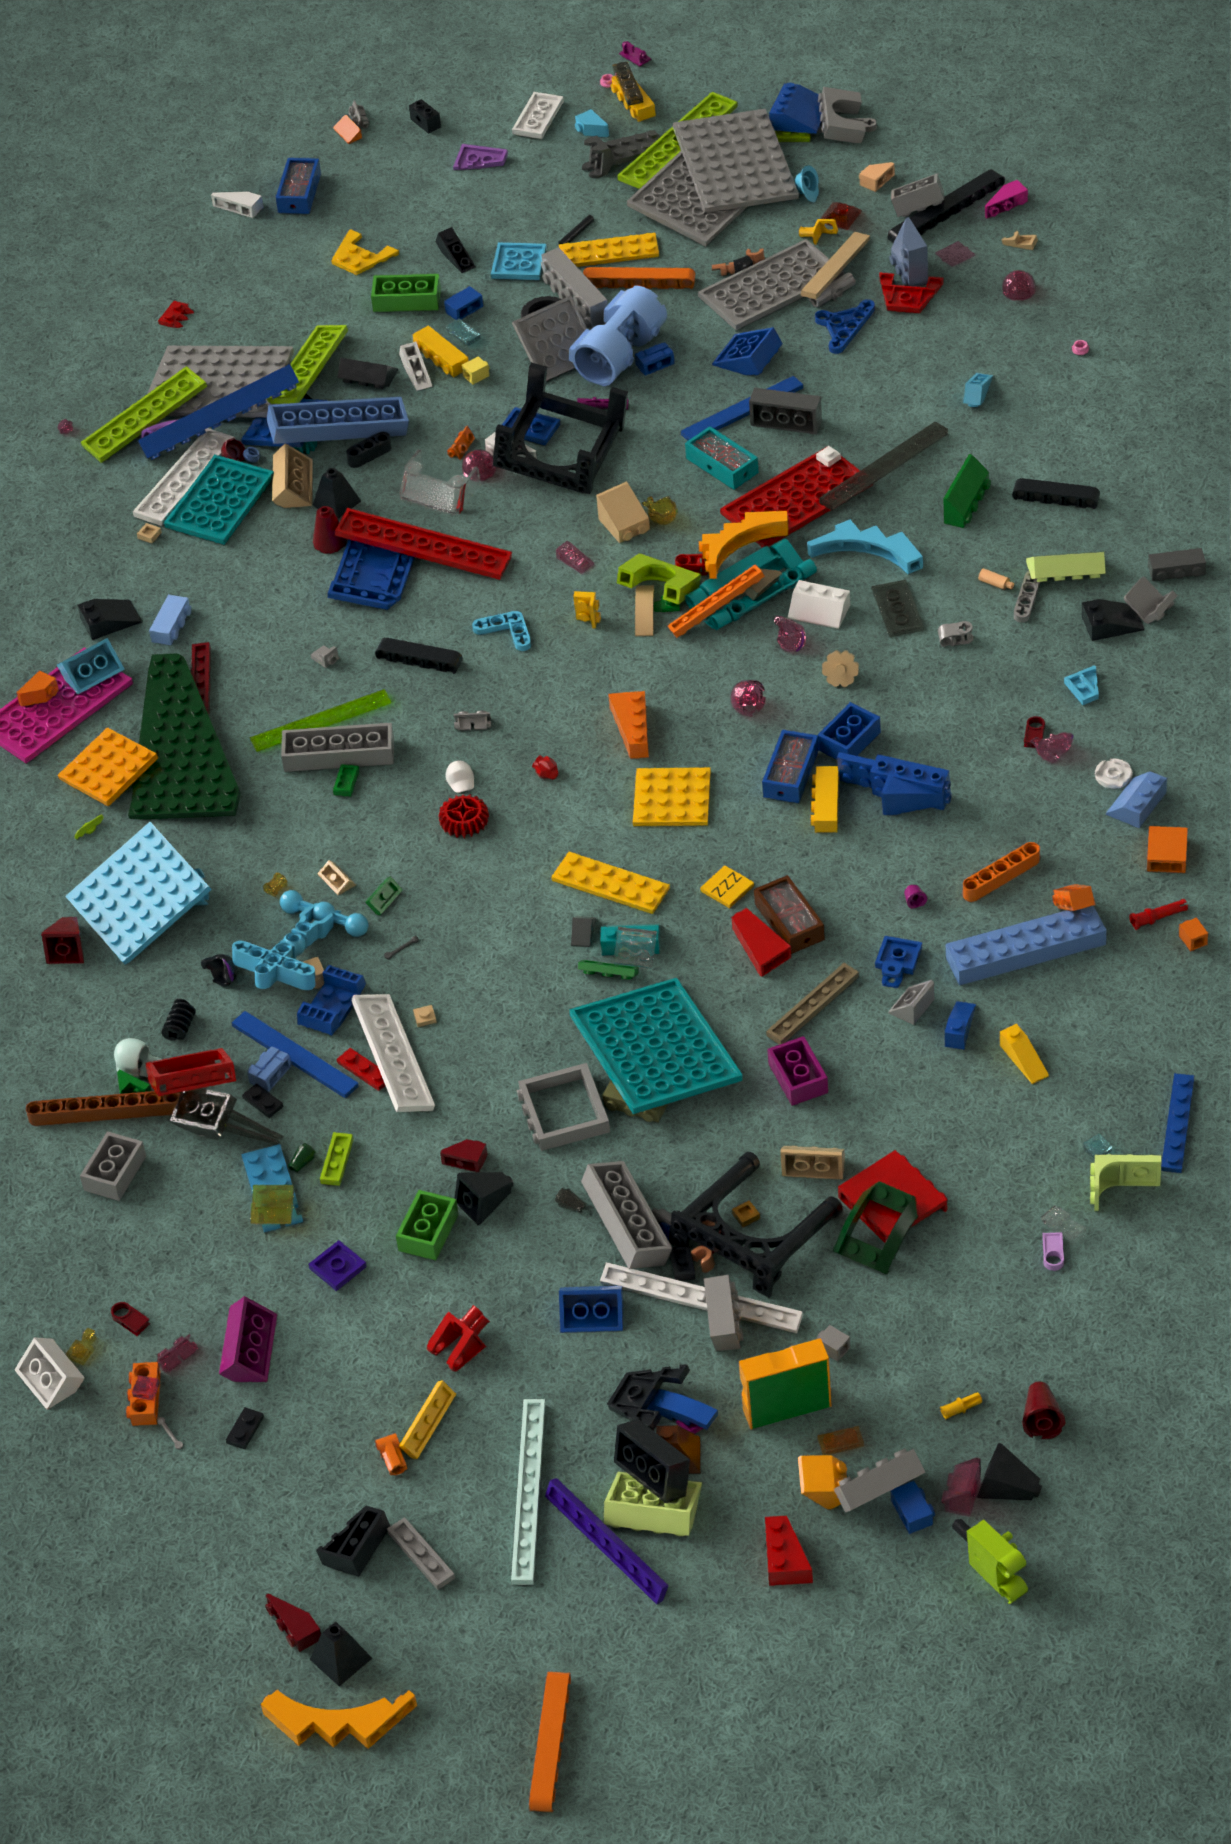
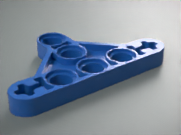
(847, 319)

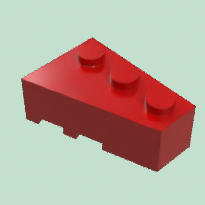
(784, 1554)

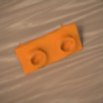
(461, 444)

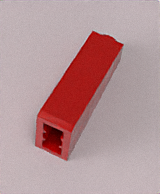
(760, 942)

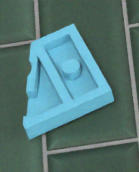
(1083, 685)

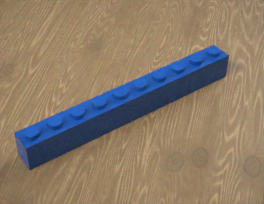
(218, 411)

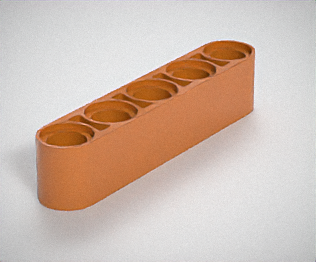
(1001, 871)

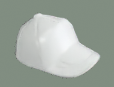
(460, 776)

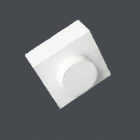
(828, 456)

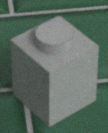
(835, 1342)

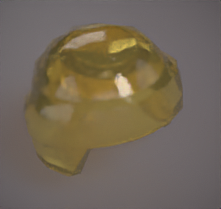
(661, 511)

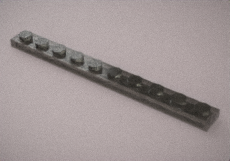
(883, 466)

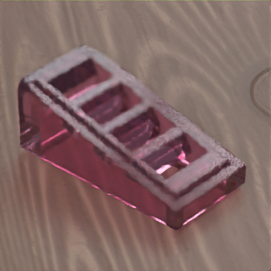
(568, 549)

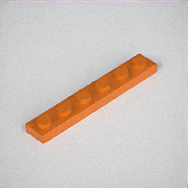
(716, 601)

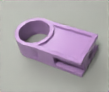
(1053, 1247)

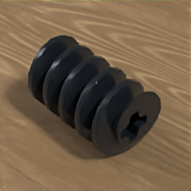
(178, 1020)

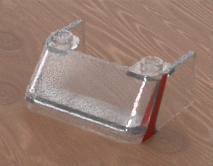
(435, 494)

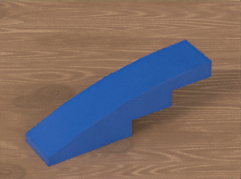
(683, 1409)

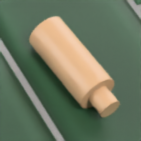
(995, 579)

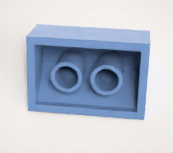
(1139, 799)

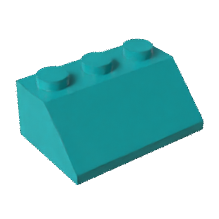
(609, 937)

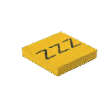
(727, 886)

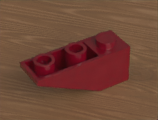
(297, 1623)

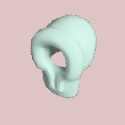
(129, 1052)

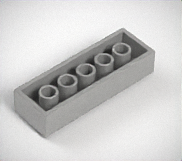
(569, 281)
(336, 746)
(626, 1215)

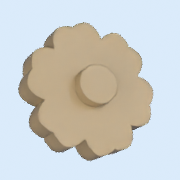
(840, 668)

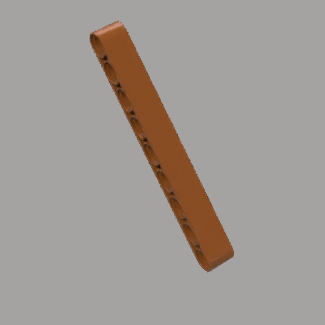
(100, 1108)

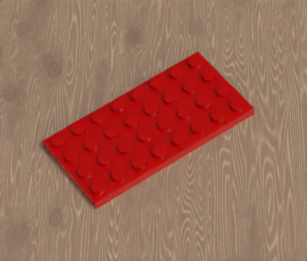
(792, 491)

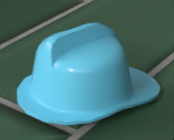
(807, 183)

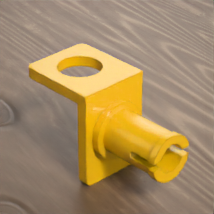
(819, 228)

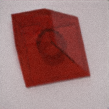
(842, 213)

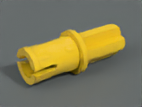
(960, 1405)

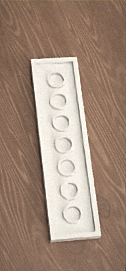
(177, 481)
(393, 1053)

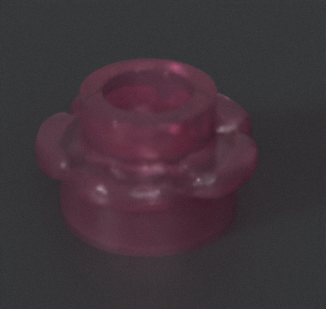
(65, 426)

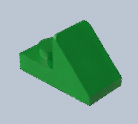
(131, 1084)

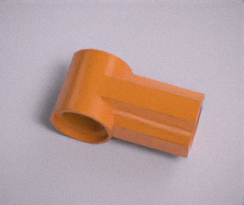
(391, 1454)

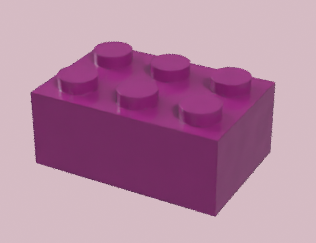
(797, 1070)

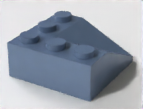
(910, 255)

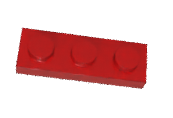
(362, 1068)

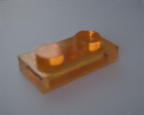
(840, 1440)

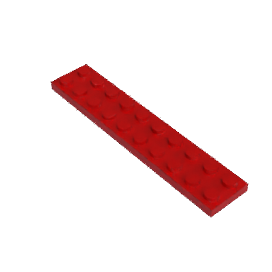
(423, 543)

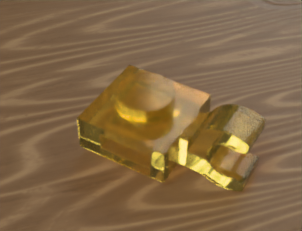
(82, 1350)

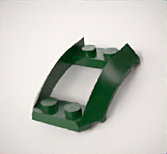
(866, 1253)

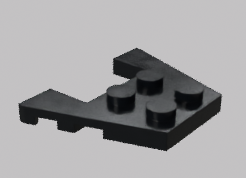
(639, 1389)

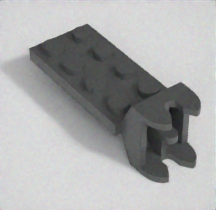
(616, 152)

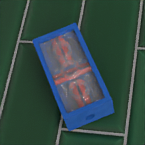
(298, 185)
(790, 766)

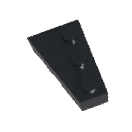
(356, 1543)

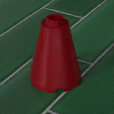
(324, 531)
(1042, 1412)

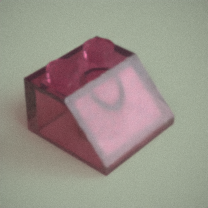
(963, 1487)

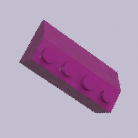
(248, 1342)

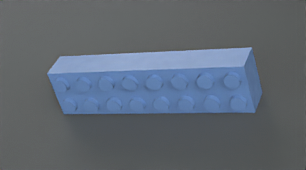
(336, 419)
(1025, 944)

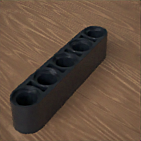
(1056, 492)
(419, 654)

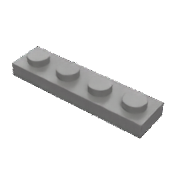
(421, 1553)

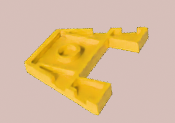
(356, 259)

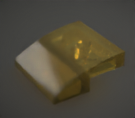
(272, 1204)

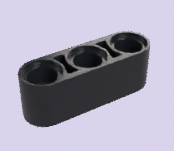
(368, 449)

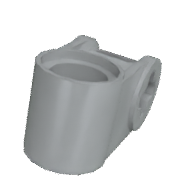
(953, 633)

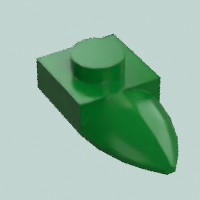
(665, 606)

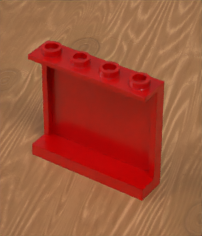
(900, 1174)

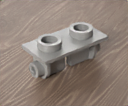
(358, 115)
(479, 719)

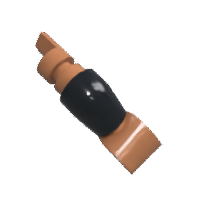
(741, 263)

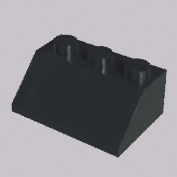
(366, 373)

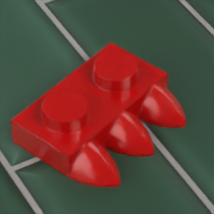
(175, 314)

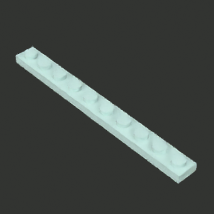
(528, 1492)

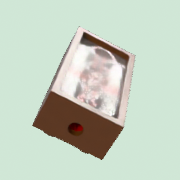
(789, 913)

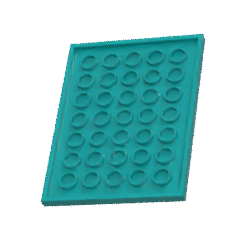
(655, 1045)

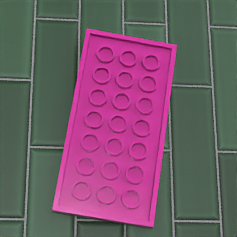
(35, 727)

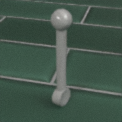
(178, 1444)

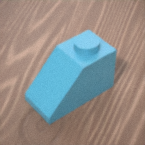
(591, 124)

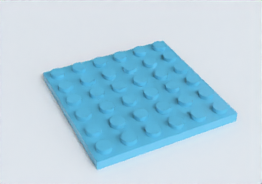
(138, 893)

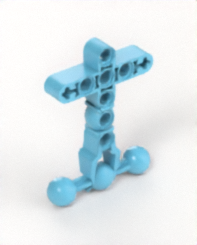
(281, 961)

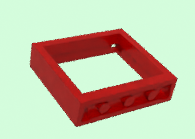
(190, 1071)

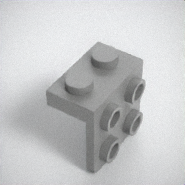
(1148, 601)

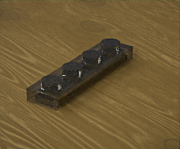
(627, 83)

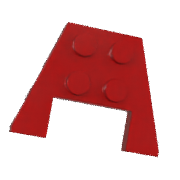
(908, 298)

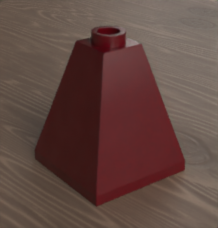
(63, 942)

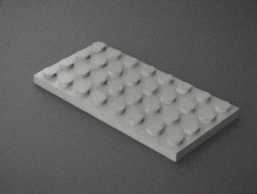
(765, 285)

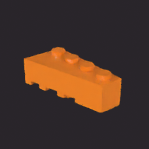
(631, 719)

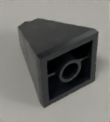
(335, 493)
(481, 1193)
(1008, 1478)
(339, 1654)

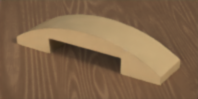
(644, 610)

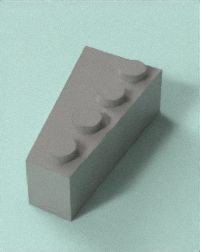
(879, 1480)

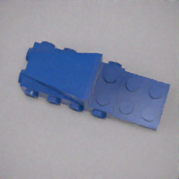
(900, 791)

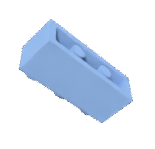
(170, 620)

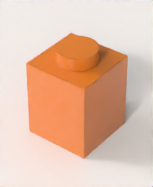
(1193, 934)

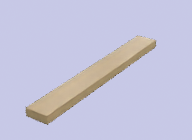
(835, 265)

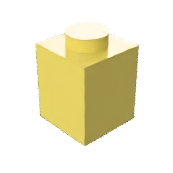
(475, 370)

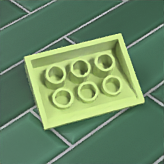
(637, 1508)

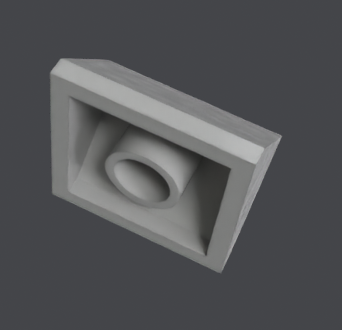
(914, 1002)

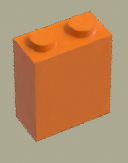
(1167, 849)

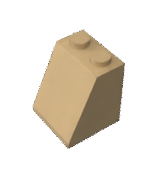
(622, 512)

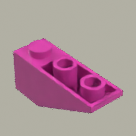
(1006, 198)

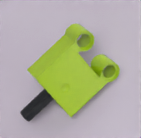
(994, 1558)

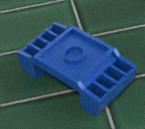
(332, 1001)

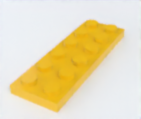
(612, 249)
(610, 882)

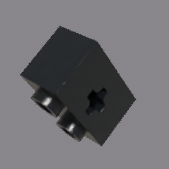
(424, 116)

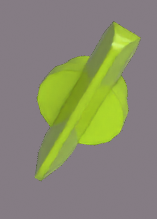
(89, 827)

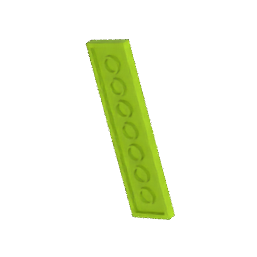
(311, 360)
(143, 414)

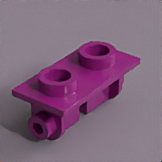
(634, 54)

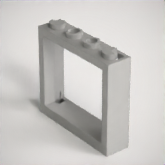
(572, 1133)

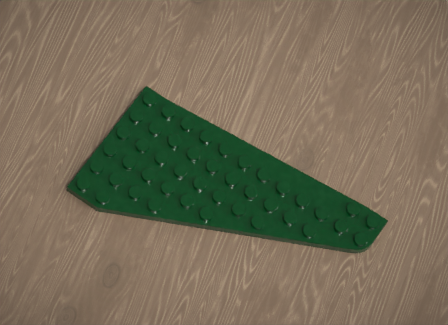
(191, 767)

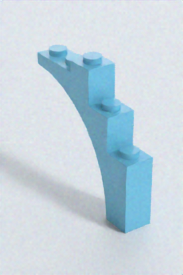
(849, 538)

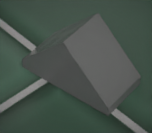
(582, 931)

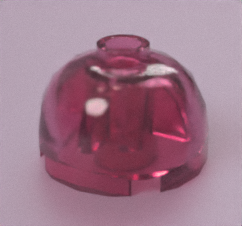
(1018, 285)
(480, 459)
(747, 693)

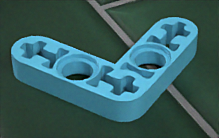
(512, 624)

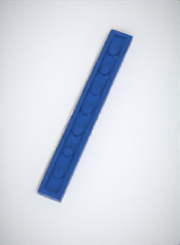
(737, 410)
(298, 1055)

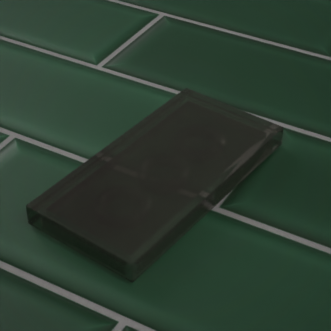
(897, 608)

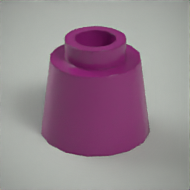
(915, 896)

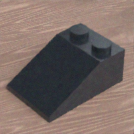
(107, 616)
(1109, 619)

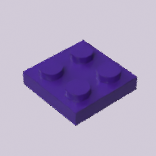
(337, 1265)

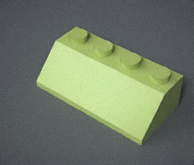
(1066, 565)

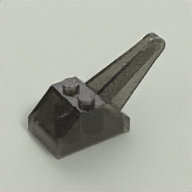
(207, 1115)

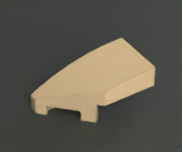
(1021, 241)

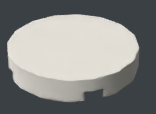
(1118, 776)

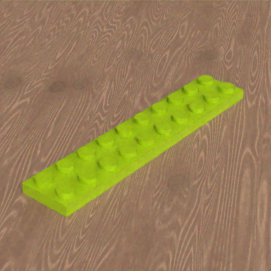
(667, 146)

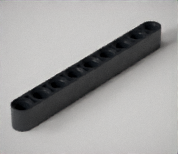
(953, 203)

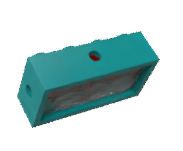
(721, 458)

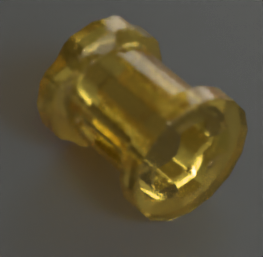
(275, 884)

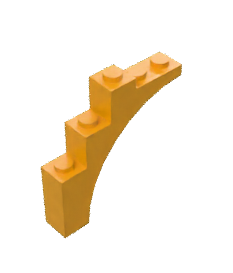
(736, 535)

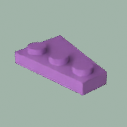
(479, 157)

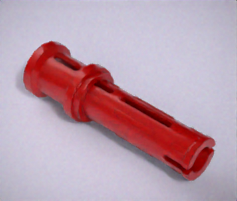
(1150, 915)

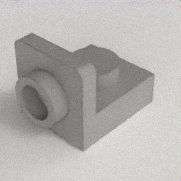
(325, 656)

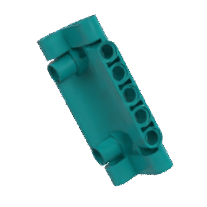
(771, 558)

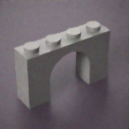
(835, 126)

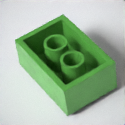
(427, 1225)

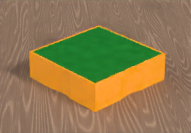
(785, 1383)

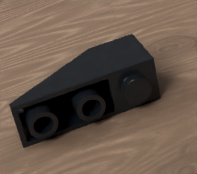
(454, 250)

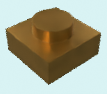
(746, 1213)

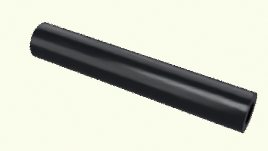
(577, 230)

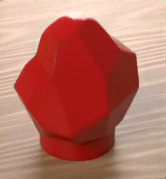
(545, 767)

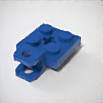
(895, 966)

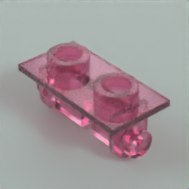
(169, 1357)

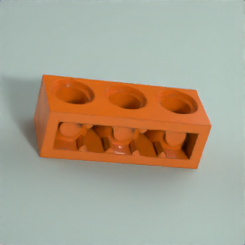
(1073, 897)
(142, 1410)

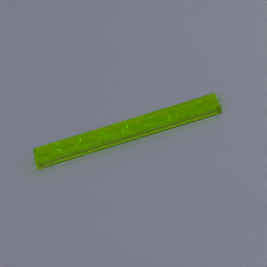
(323, 718)

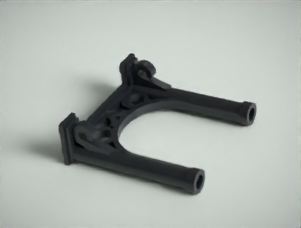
(729, 1244)

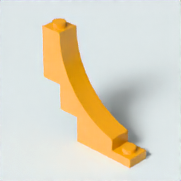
(365, 1722)

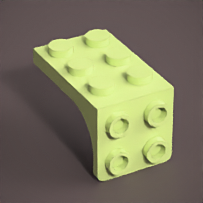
(1123, 1171)

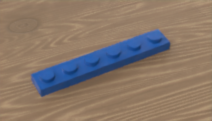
(1177, 1123)

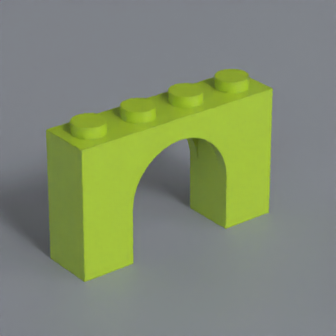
(642, 568)

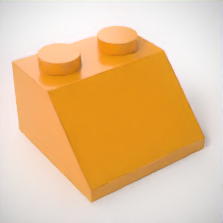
(819, 1477)

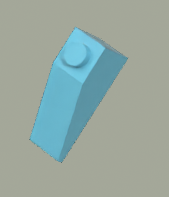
(976, 389)

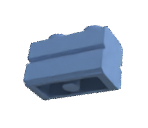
(269, 1068)

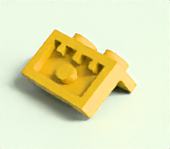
(587, 607)

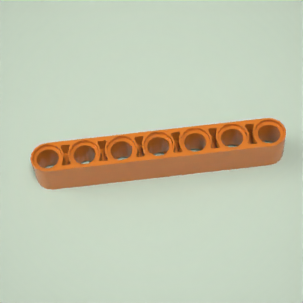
(646, 277)
(548, 1744)

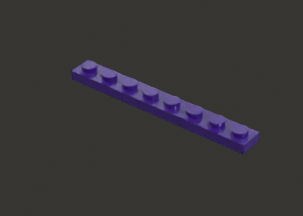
(606, 1541)

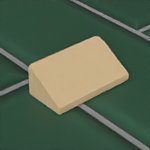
(335, 878)

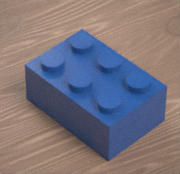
(849, 732)

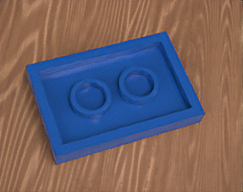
(541, 428)

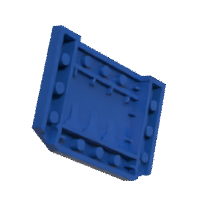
(370, 576)

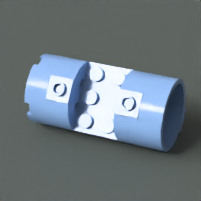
(607, 349)

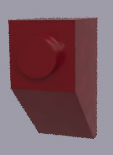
(465, 1155)

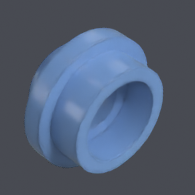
(251, 454)

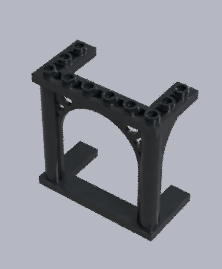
(587, 463)

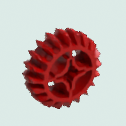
(463, 815)

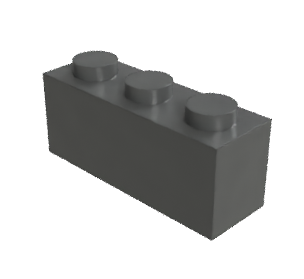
(1176, 564)

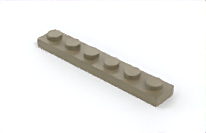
(812, 1004)

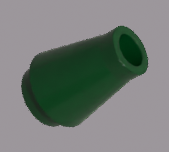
(302, 1157)

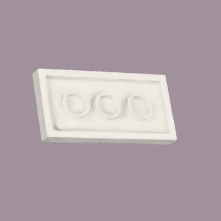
(537, 115)

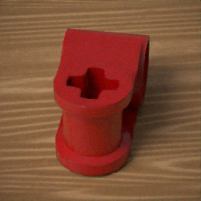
(691, 562)

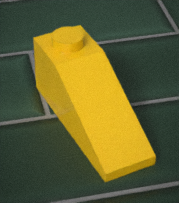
(1022, 1053)

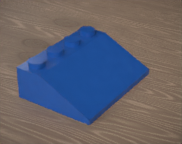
(796, 110)

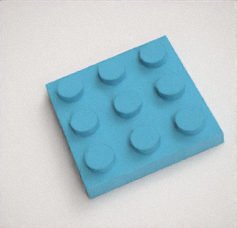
(518, 261)

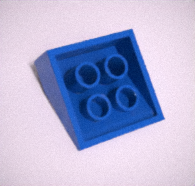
(749, 351)

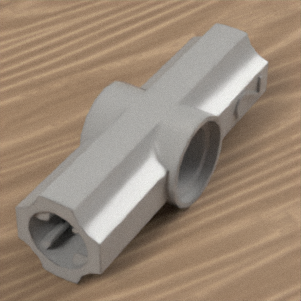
(834, 290)

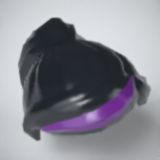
(221, 968)

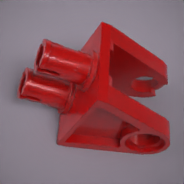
(451, 1329)

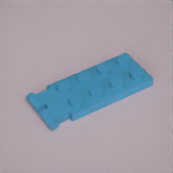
(269, 1168)

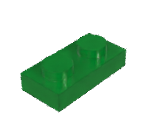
(384, 896)

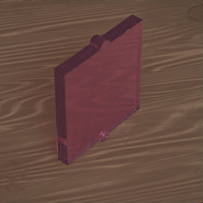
(954, 254)

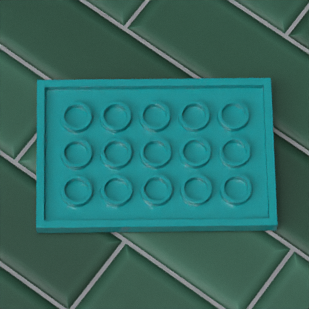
(219, 499)

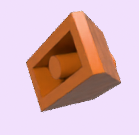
(38, 689)

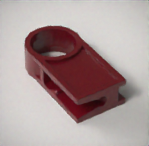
(1031, 732)
(132, 1321)

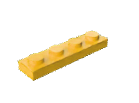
(427, 1420)

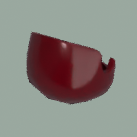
(233, 449)

